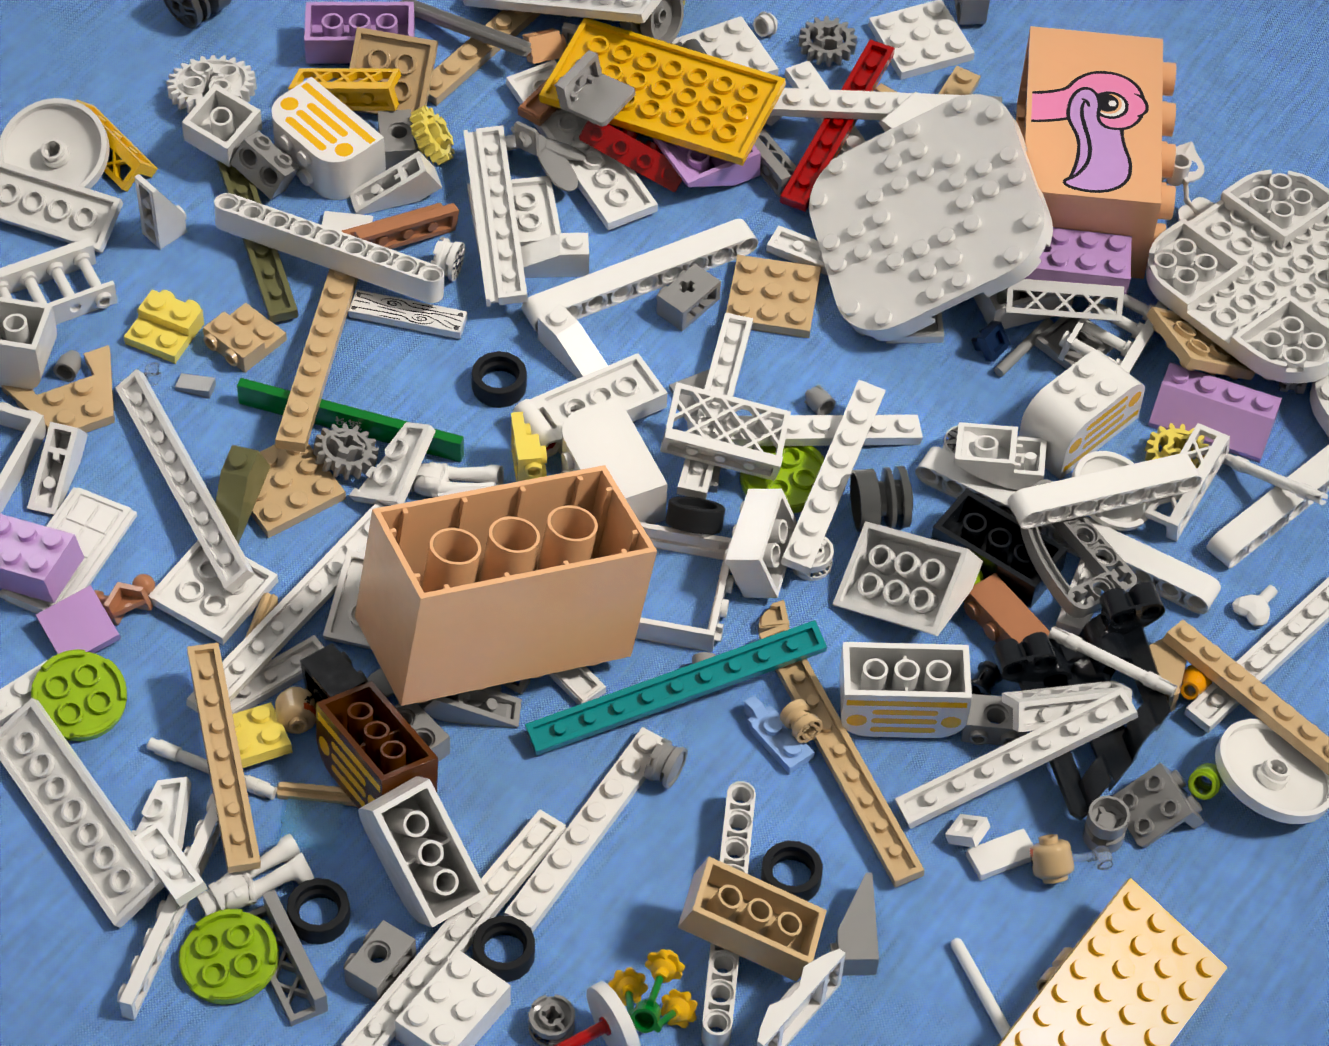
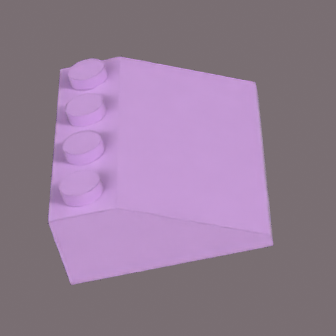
(705, 170)

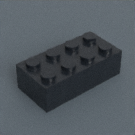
(998, 542)

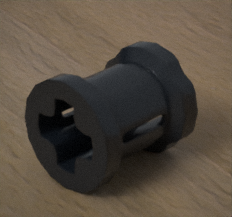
(985, 680)

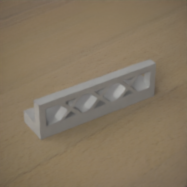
(771, 170)
(298, 964)

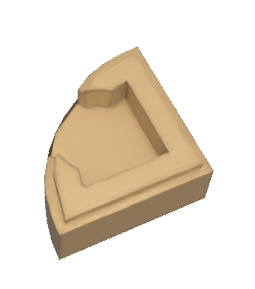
(773, 617)

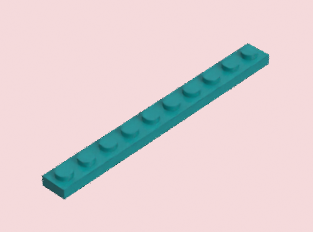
(675, 687)

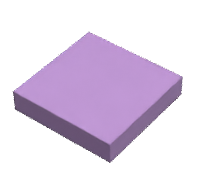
(78, 623)

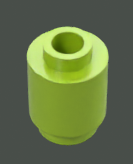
(1199, 787)

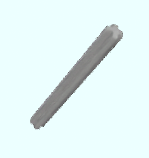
(471, 29)

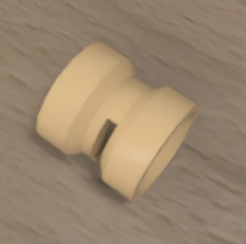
(799, 718)

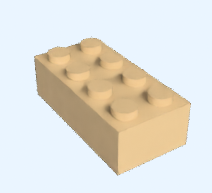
(752, 918)

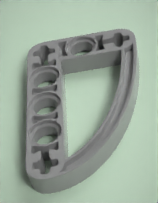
(1108, 576)

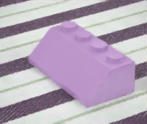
(1219, 404)

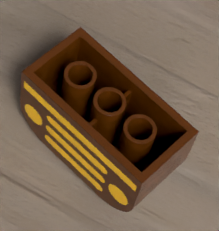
(370, 744)

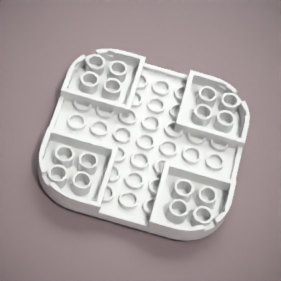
(929, 217)
(1254, 274)

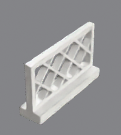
(725, 453)

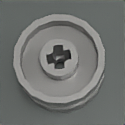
(662, 23)

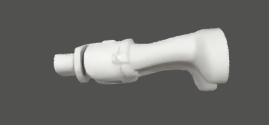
(436, 478)
(239, 890)

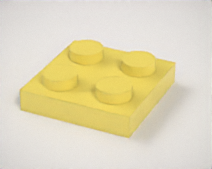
(260, 735)

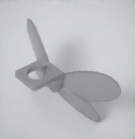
(551, 154)

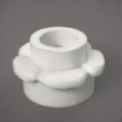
(765, 24)

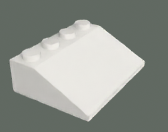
(906, 578)

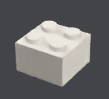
(221, 124)

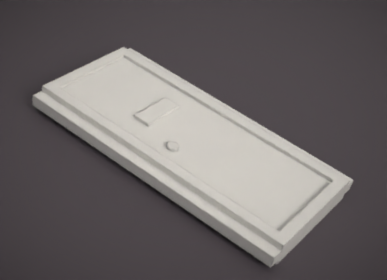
(98, 529)

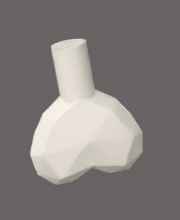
(1255, 607)

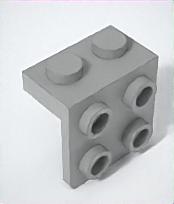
(590, 93)
(1158, 805)

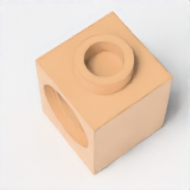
(545, 45)

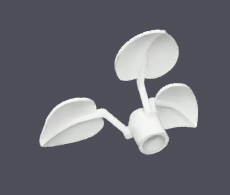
(1184, 156)

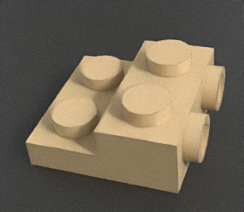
(243, 337)

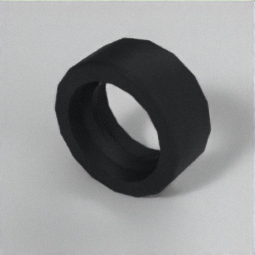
(499, 362)
(695, 515)
(799, 852)
(319, 889)
(505, 926)

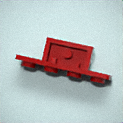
(632, 153)

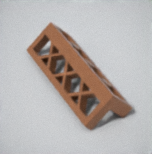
(409, 226)

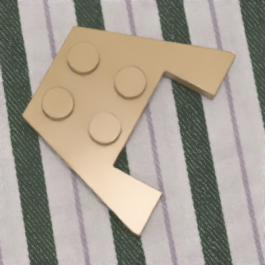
(80, 404)

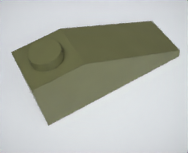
(240, 486)

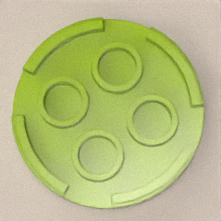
(795, 477)
(81, 693)
(229, 956)

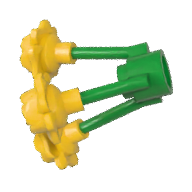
(677, 1006)

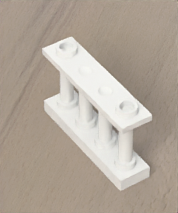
(54, 266)
(1129, 350)

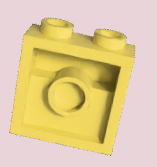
(165, 325)
(527, 454)

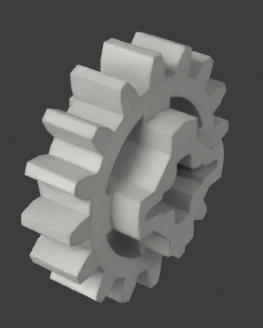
(827, 41)
(345, 451)

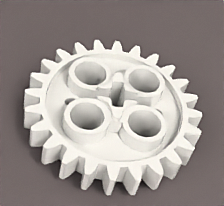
(194, 80)

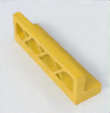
(358, 96)
(123, 149)

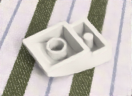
(1000, 455)

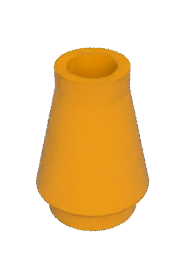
(1194, 683)

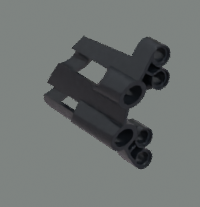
(1046, 663)

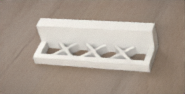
(1066, 289)
(1207, 469)
(1041, 706)

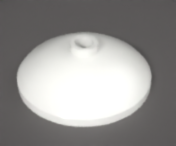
(1122, 518)

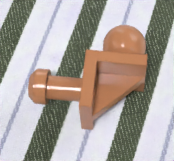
(127, 597)

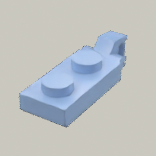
(775, 737)

